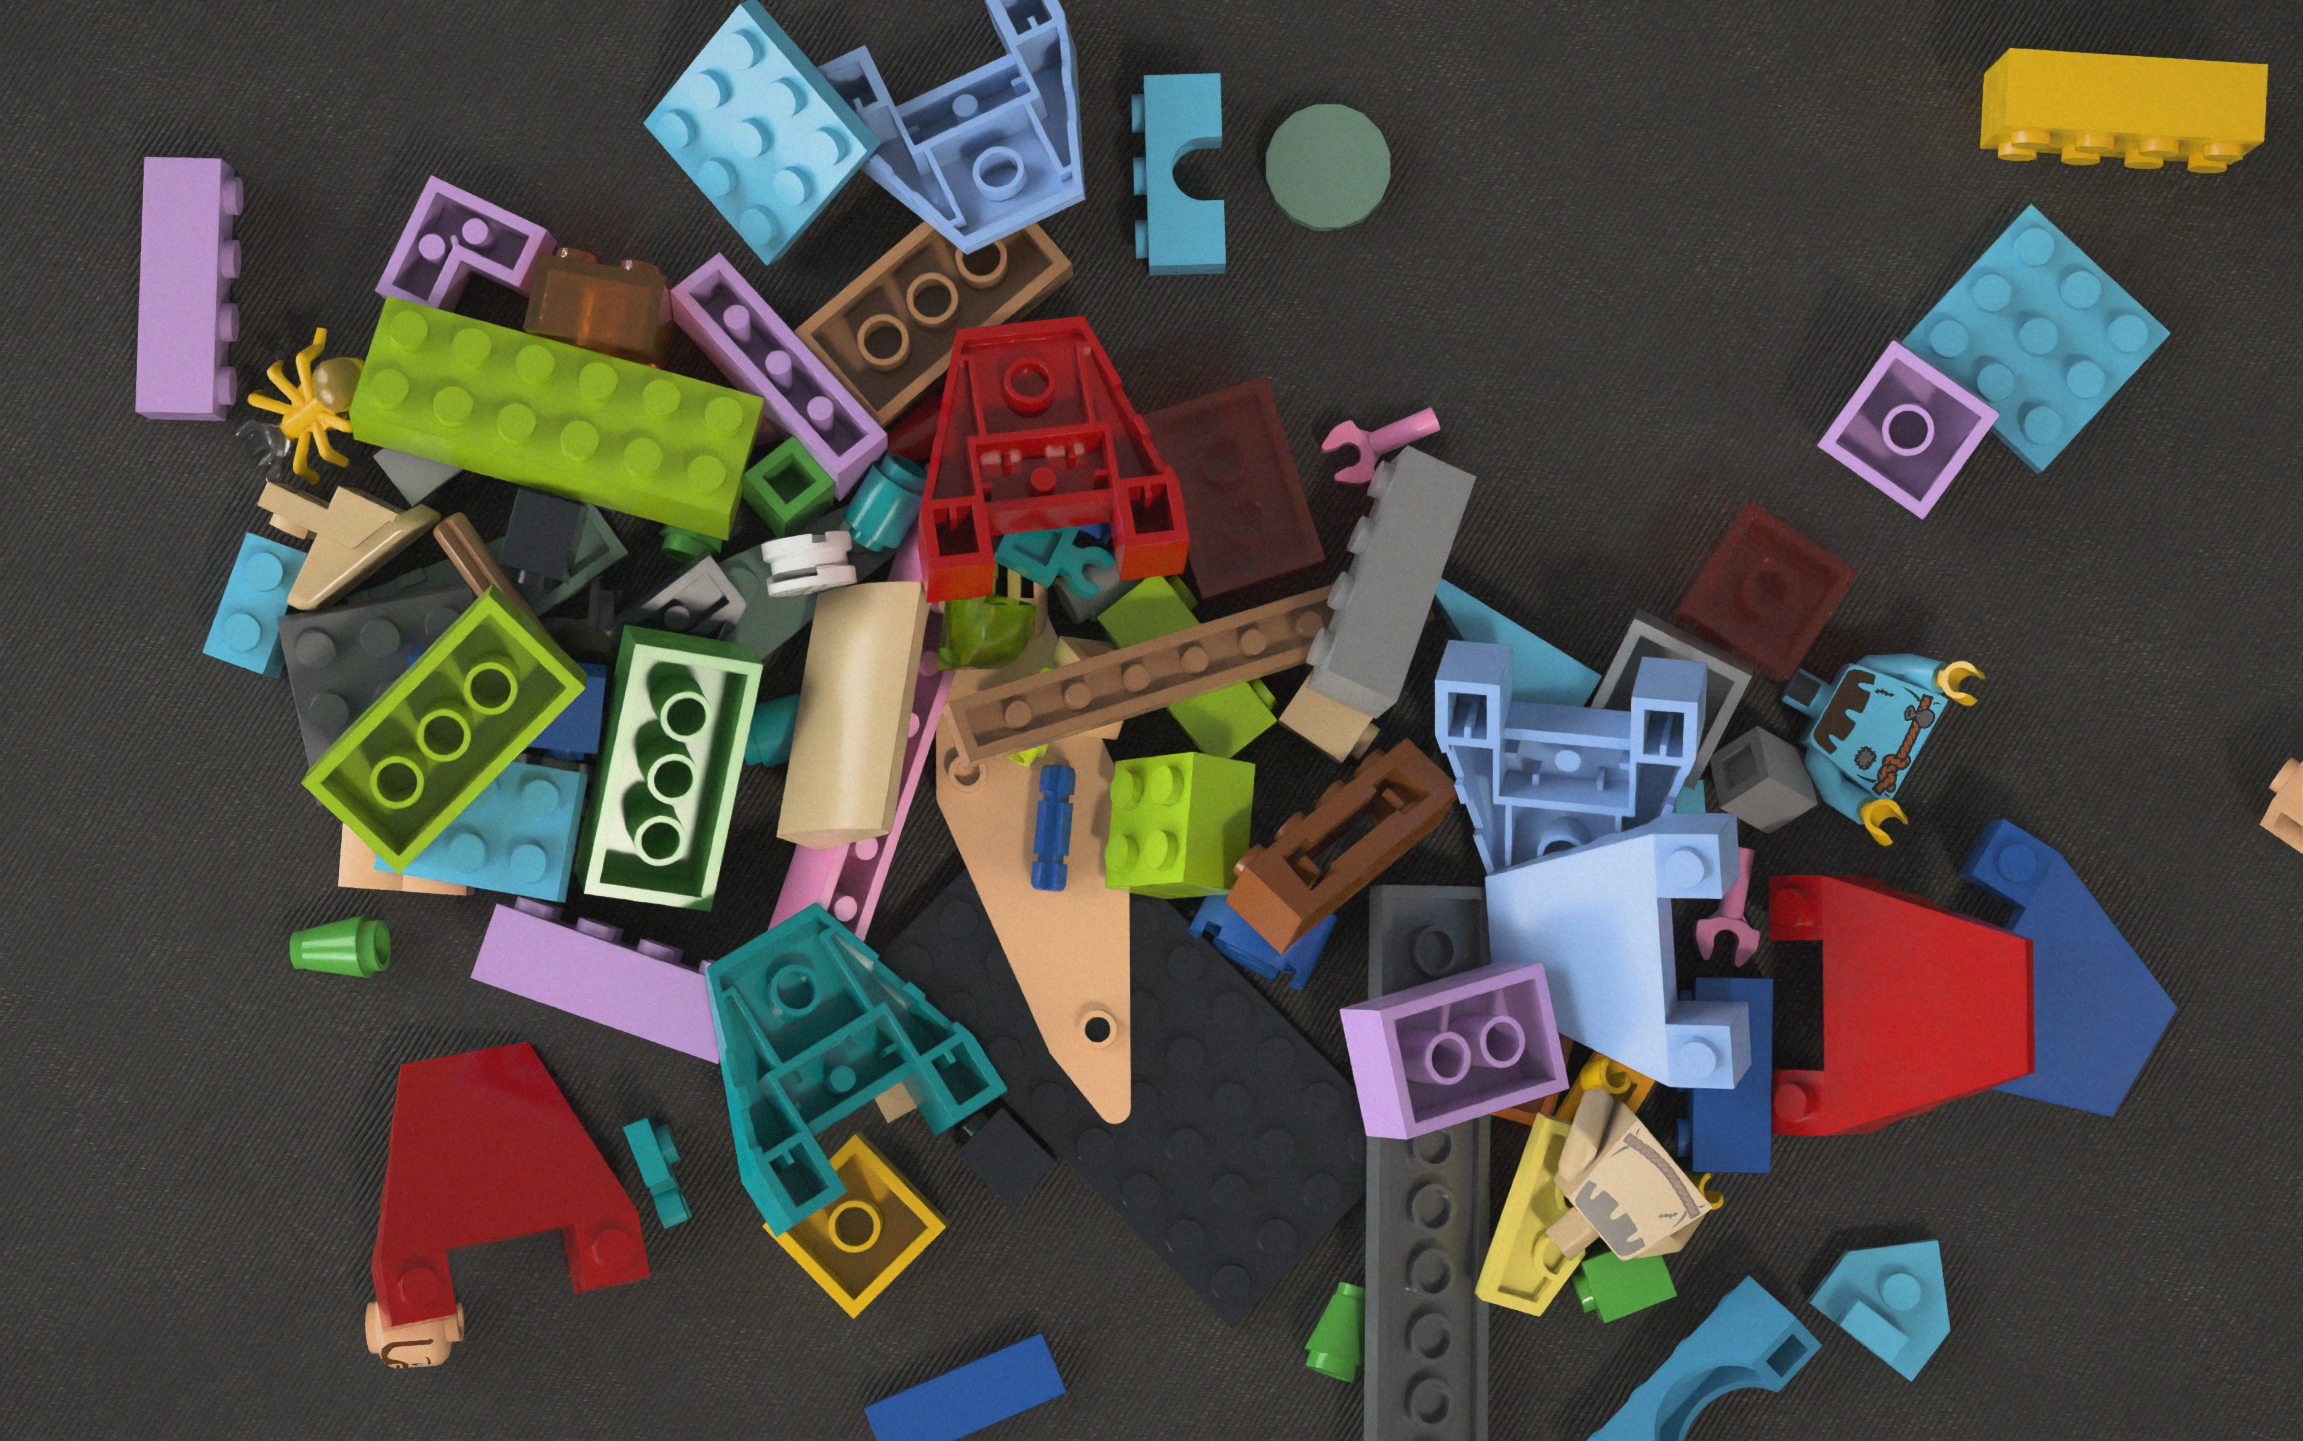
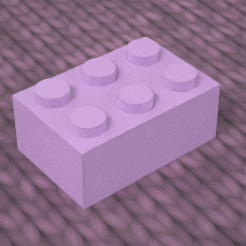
(1454, 1049)

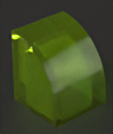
(984, 632)

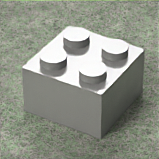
(1659, 639)

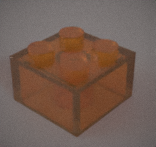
(602, 306)

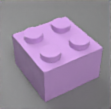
(1909, 428)

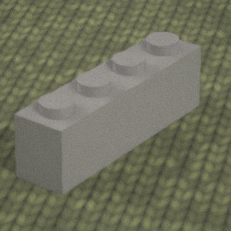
(1390, 581)

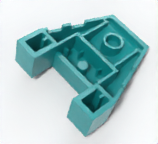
(816, 1033)

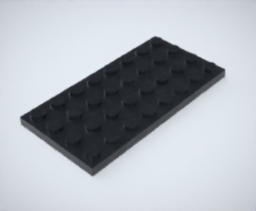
(1235, 1122)

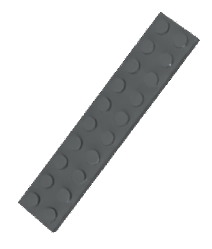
(1426, 1203)

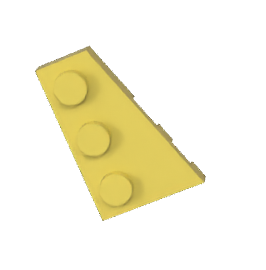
(1523, 1262)

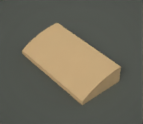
(854, 714)

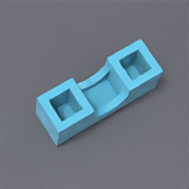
(1177, 117)

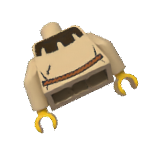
(1623, 1179)

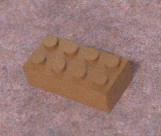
(898, 320)

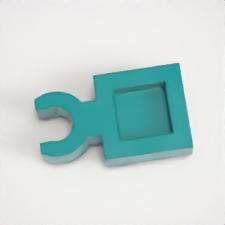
(1051, 552)
(655, 1152)

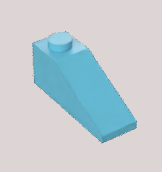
(1538, 668)

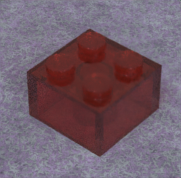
(1764, 592)

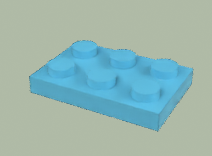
(511, 836)

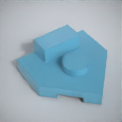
(1889, 1301)

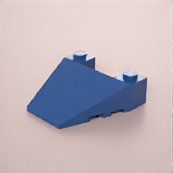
(2092, 992)

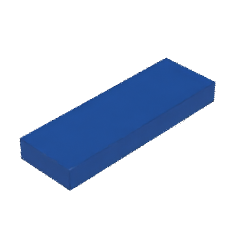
(970, 1395)

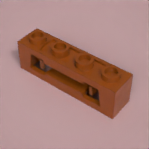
(1276, 881)

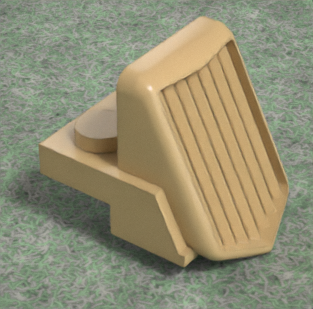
(350, 537)

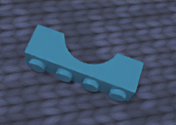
(1740, 1345)

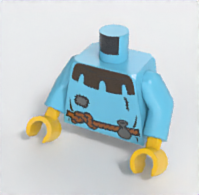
(1872, 728)

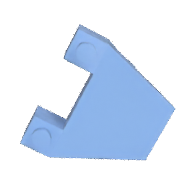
(987, 145)
(1562, 773)
(1608, 945)

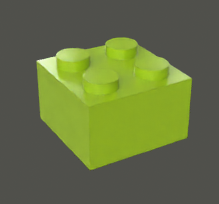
(1178, 824)

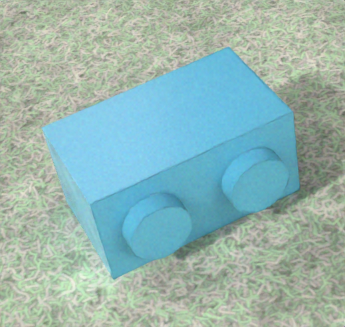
(254, 598)

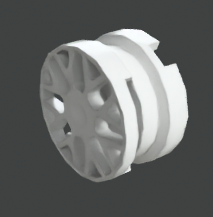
(808, 555)

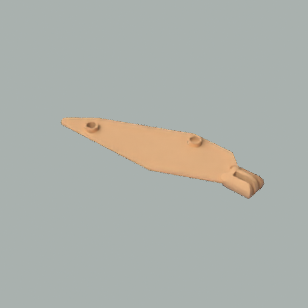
(1065, 944)

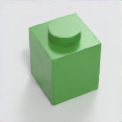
(788, 489)
(1620, 1286)

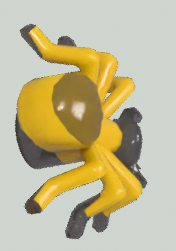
(317, 407)

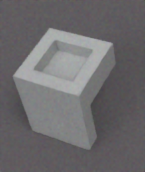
(415, 476)
(1762, 780)

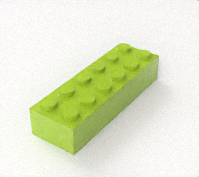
(556, 417)

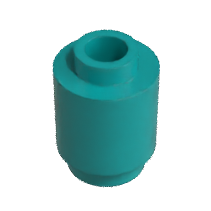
(886, 503)
(772, 731)

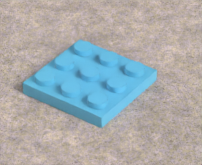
(761, 131)
(2038, 336)

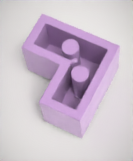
(460, 235)

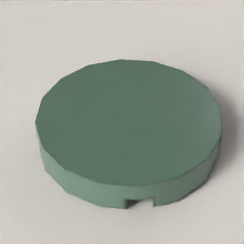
(1327, 167)

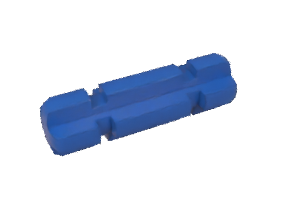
(1053, 828)

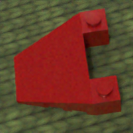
(1037, 443)
(1912, 1005)
(487, 1158)

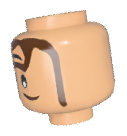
(416, 1345)

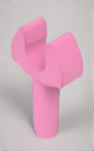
(1376, 443)
(1731, 918)

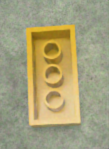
(2123, 109)

